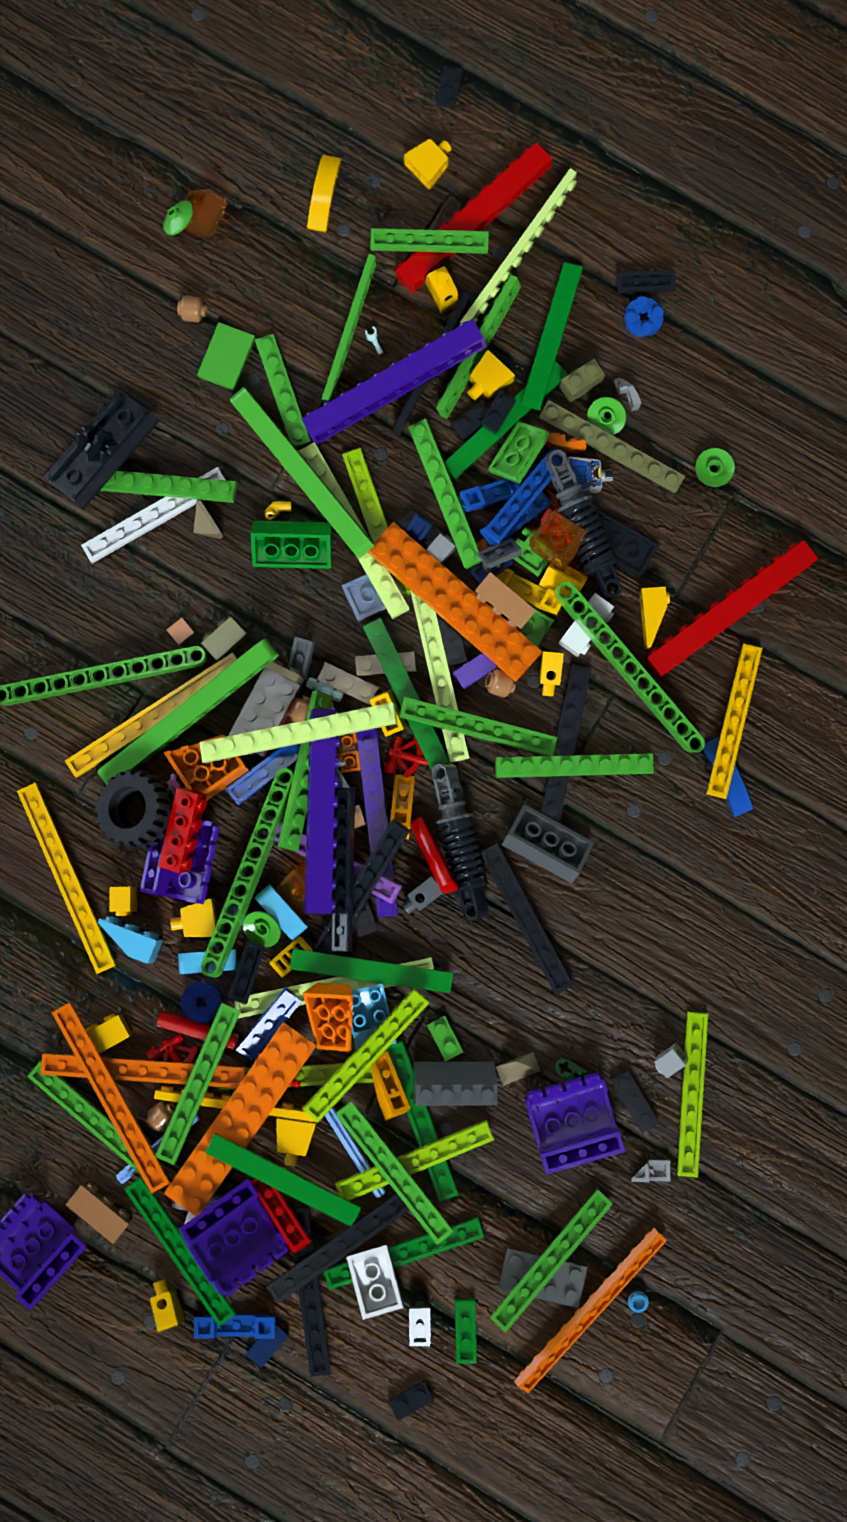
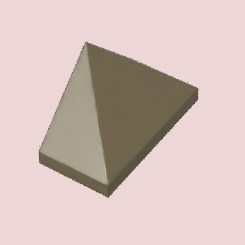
(204, 523)
(518, 1068)

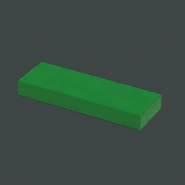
(465, 1330)

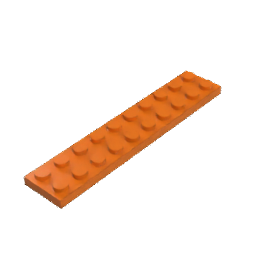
(454, 601)
(241, 1116)

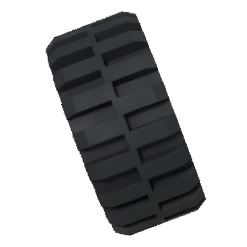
(113, 806)

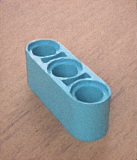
(281, 911)
(192, 962)

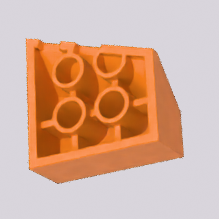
(205, 777)
(330, 1015)

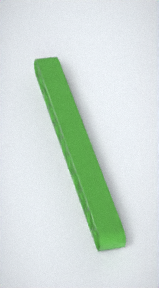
(302, 472)
(638, 670)
(109, 675)
(191, 710)
(249, 882)

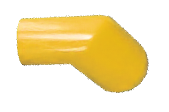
(275, 508)

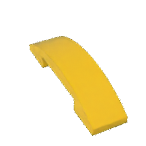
(323, 193)
(530, 592)

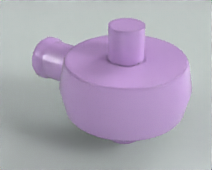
(173, 784)

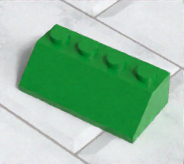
(291, 544)

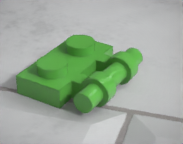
(528, 558)

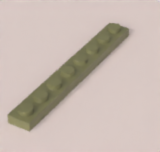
(612, 446)

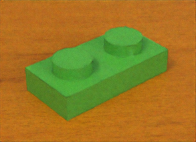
(445, 1038)

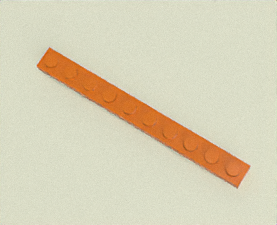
(142, 1070)
(111, 1097)
(590, 1310)

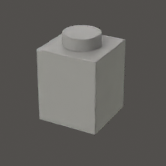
(441, 548)
(671, 1060)

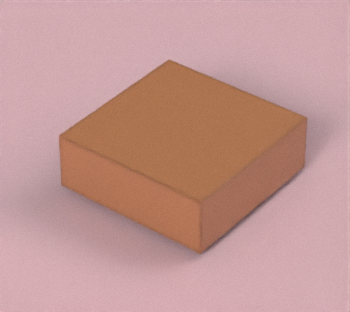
(180, 631)

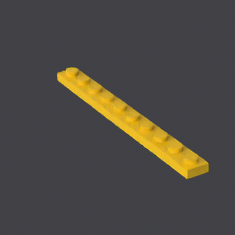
(142, 722)
(66, 878)

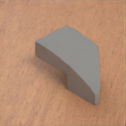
(625, 387)
(654, 1171)

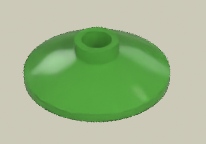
(178, 217)
(597, 416)
(714, 458)
(262, 928)

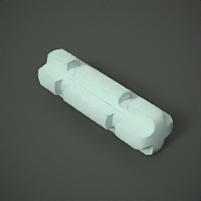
(322, 687)

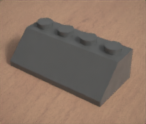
(548, 844)
(454, 1083)

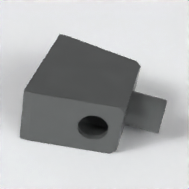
(430, 891)

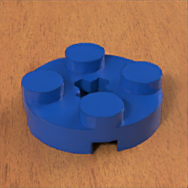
(643, 306)

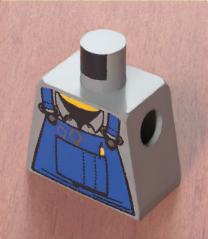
(589, 474)

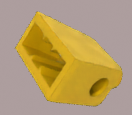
(428, 161)
(440, 287)
(489, 377)
(550, 662)
(196, 919)
(294, 1138)
(167, 1315)

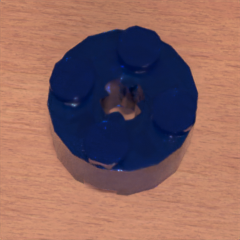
(191, 1005)

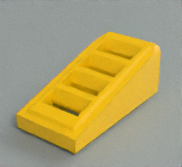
(277, 967)

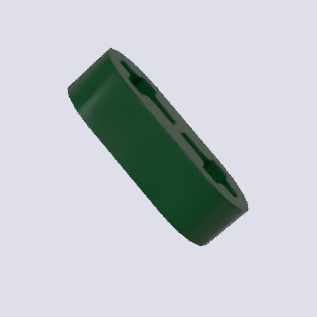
(571, 1065)

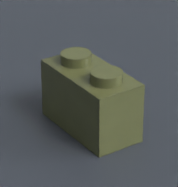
(582, 380)
(224, 638)

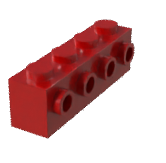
(183, 830)

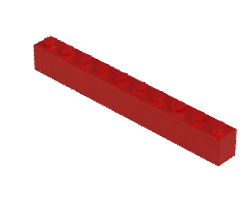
(479, 212)
(731, 609)

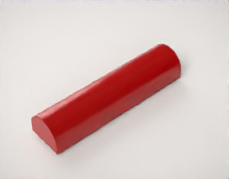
(433, 856)
(191, 1028)
(282, 1215)

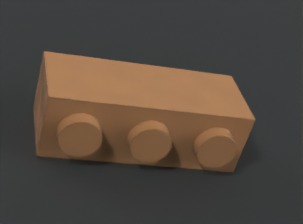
(504, 601)
(99, 1211)

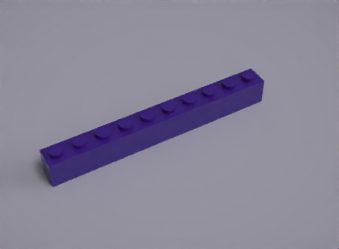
(394, 381)
(374, 804)
(321, 822)

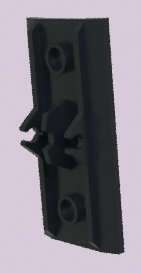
(101, 448)

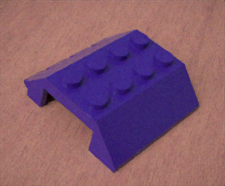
(184, 886)
(573, 1123)
(233, 1239)
(36, 1247)

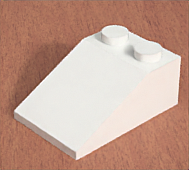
(375, 1282)

